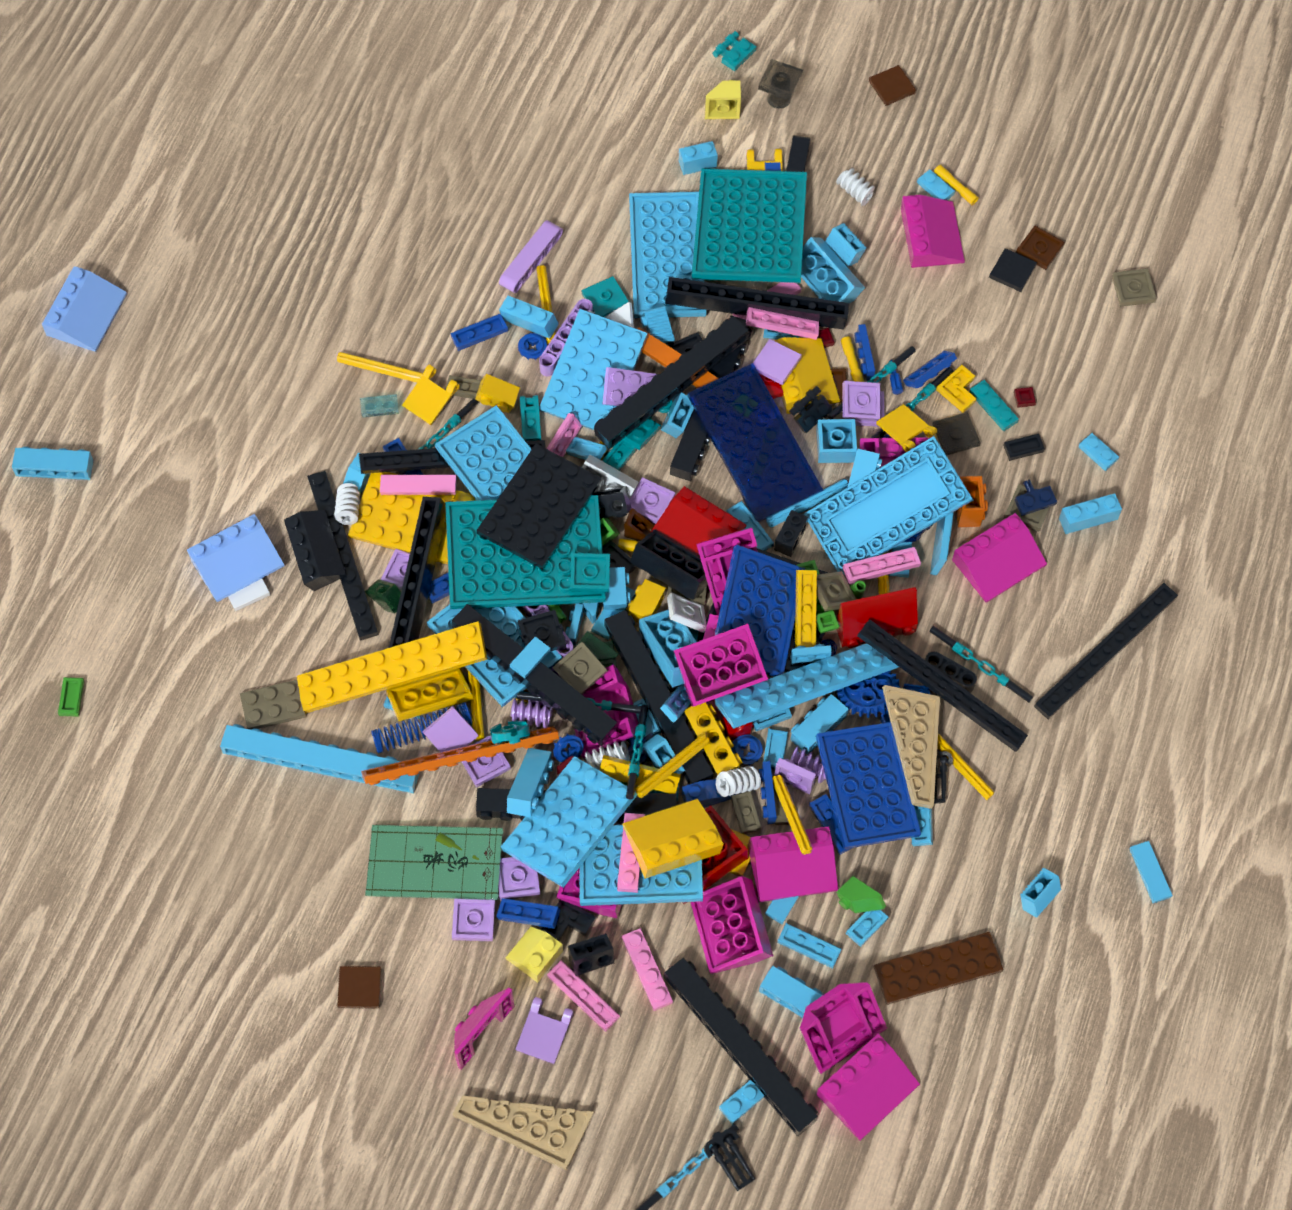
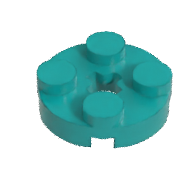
(510, 732)

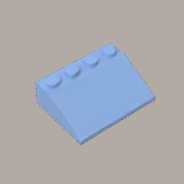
(83, 309)
(235, 558)

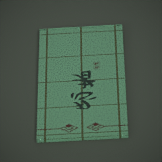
(434, 862)

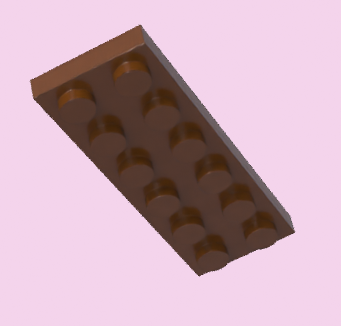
(938, 968)

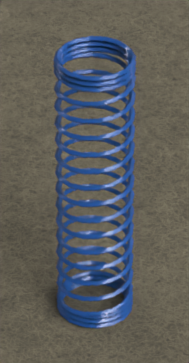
(377, 738)

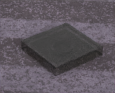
(956, 433)

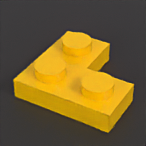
(954, 388)

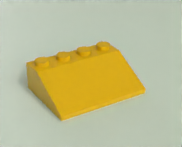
(809, 372)
(673, 838)

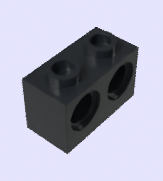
(607, 499)
(791, 533)
(591, 954)

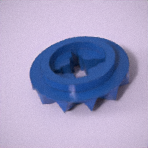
(532, 339)
(755, 747)
(575, 749)

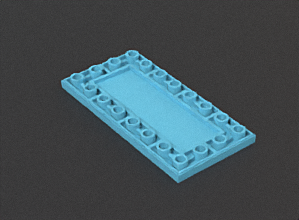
(888, 505)

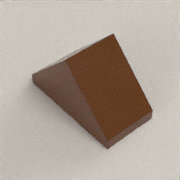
(637, 526)

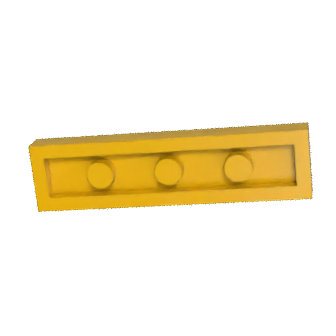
(805, 608)
(619, 769)

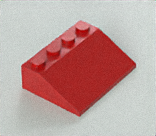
(694, 520)
(891, 611)
(731, 855)

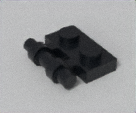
(815, 411)

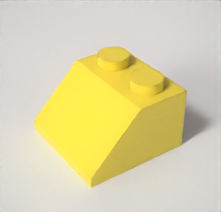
(724, 101)
(535, 953)

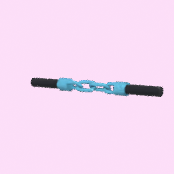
(663, 1190)

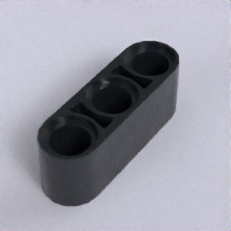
(798, 154)
(960, 672)

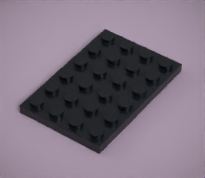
(539, 506)

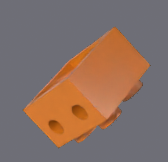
(973, 512)

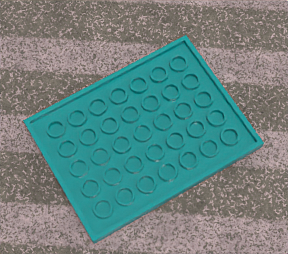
(750, 225)
(494, 577)

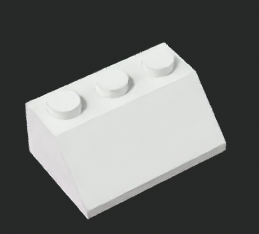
(610, 478)

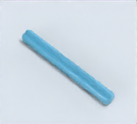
(807, 503)

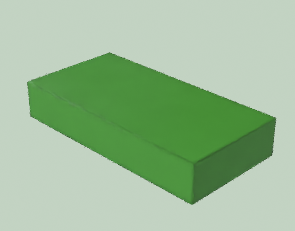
(71, 696)

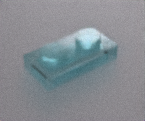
(379, 405)

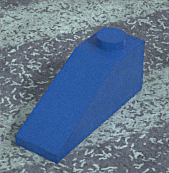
(705, 792)

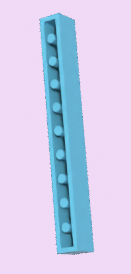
(309, 756)

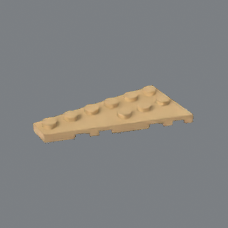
(915, 729)
(537, 1129)

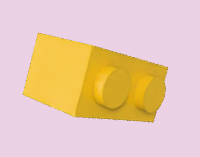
(497, 392)
(647, 600)

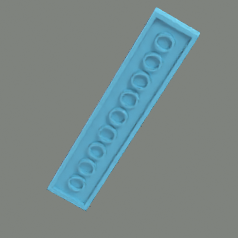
(803, 684)

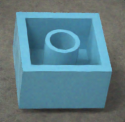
(836, 441)

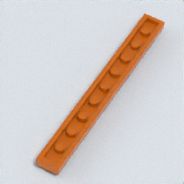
(452, 757)

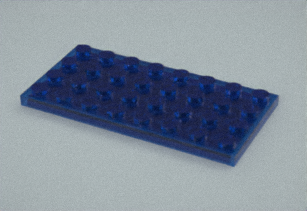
(754, 442)

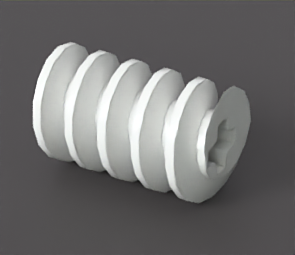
(855, 186)
(347, 504)
(618, 751)
(738, 781)

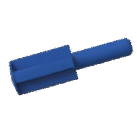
(896, 382)

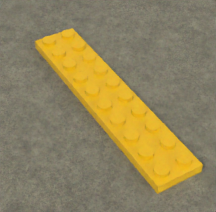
(392, 667)

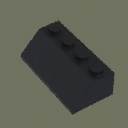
(315, 548)
(670, 564)

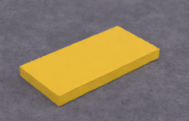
(429, 694)

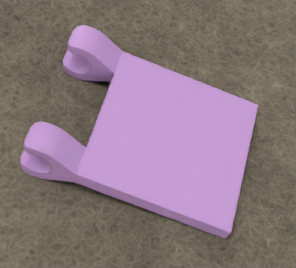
(543, 1035)

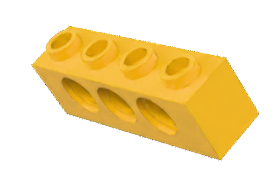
(701, 713)

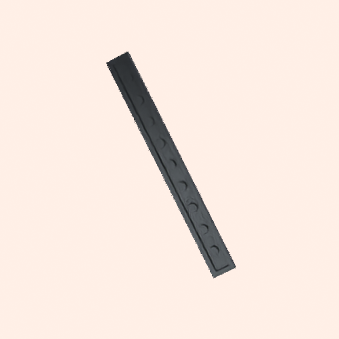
(408, 460)
(351, 583)
(1105, 651)
(942, 685)

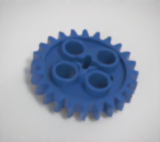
(867, 690)

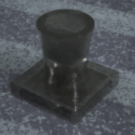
(780, 83)

